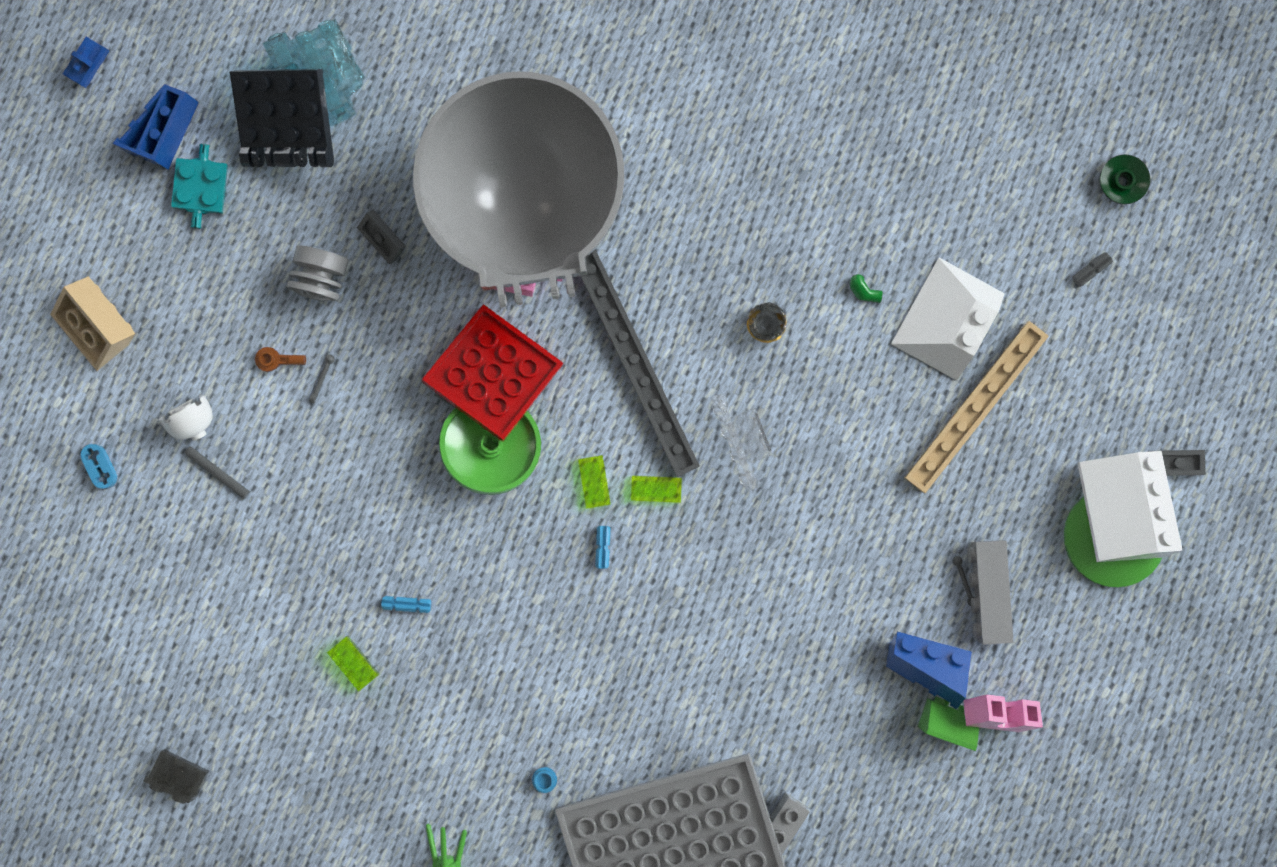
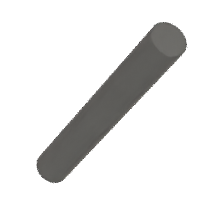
(217, 472)

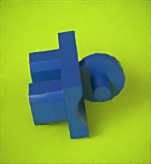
(85, 62)

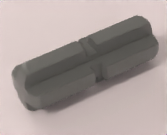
(1095, 267)

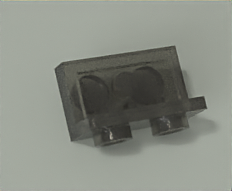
(176, 777)

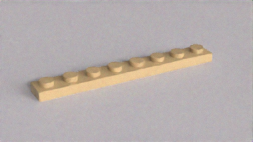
(976, 407)

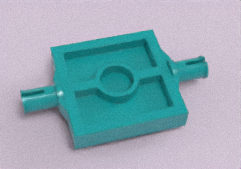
(199, 186)

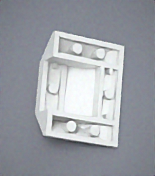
(948, 319)

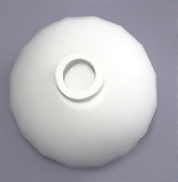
(188, 420)

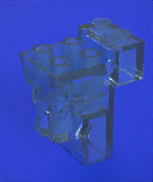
(325, 49)

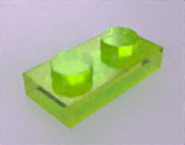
(594, 481)
(656, 489)
(353, 663)

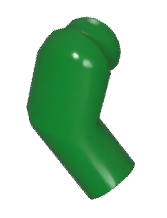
(862, 291)

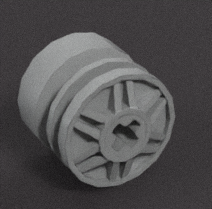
(317, 273)

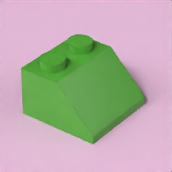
(948, 723)

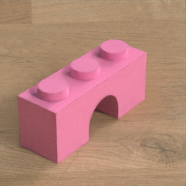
(995, 713)

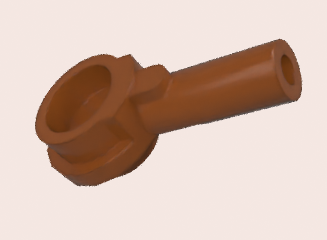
(269, 359)

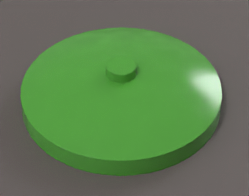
(483, 461)
(1082, 554)

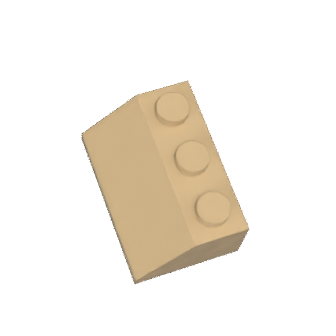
(91, 322)

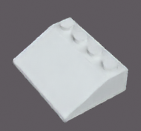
(1129, 507)

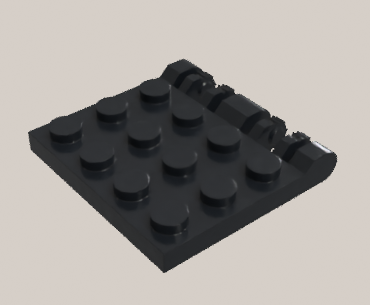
(283, 114)

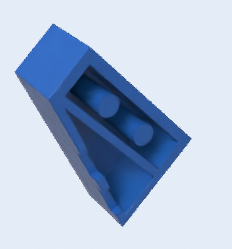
(160, 127)

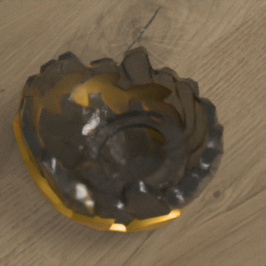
(770, 317)

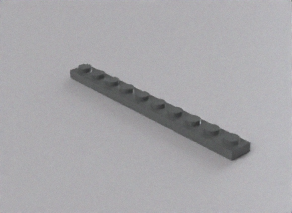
(638, 367)

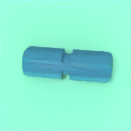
(603, 542)

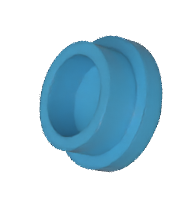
(544, 779)

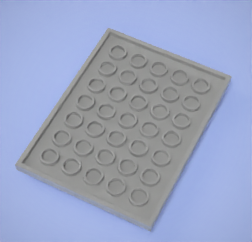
(680, 820)

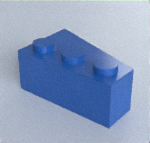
(932, 665)

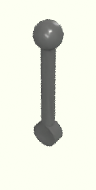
(329, 359)
(957, 561)

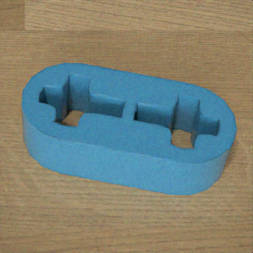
(93, 469)

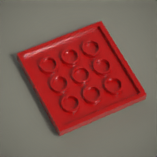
(492, 372)

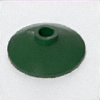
(1136, 177)

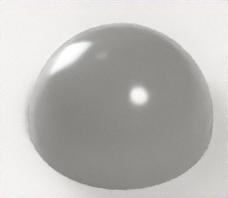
(519, 180)

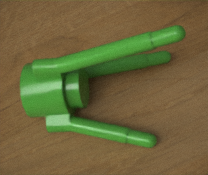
(445, 860)

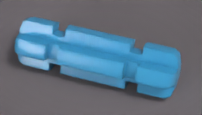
(406, 604)

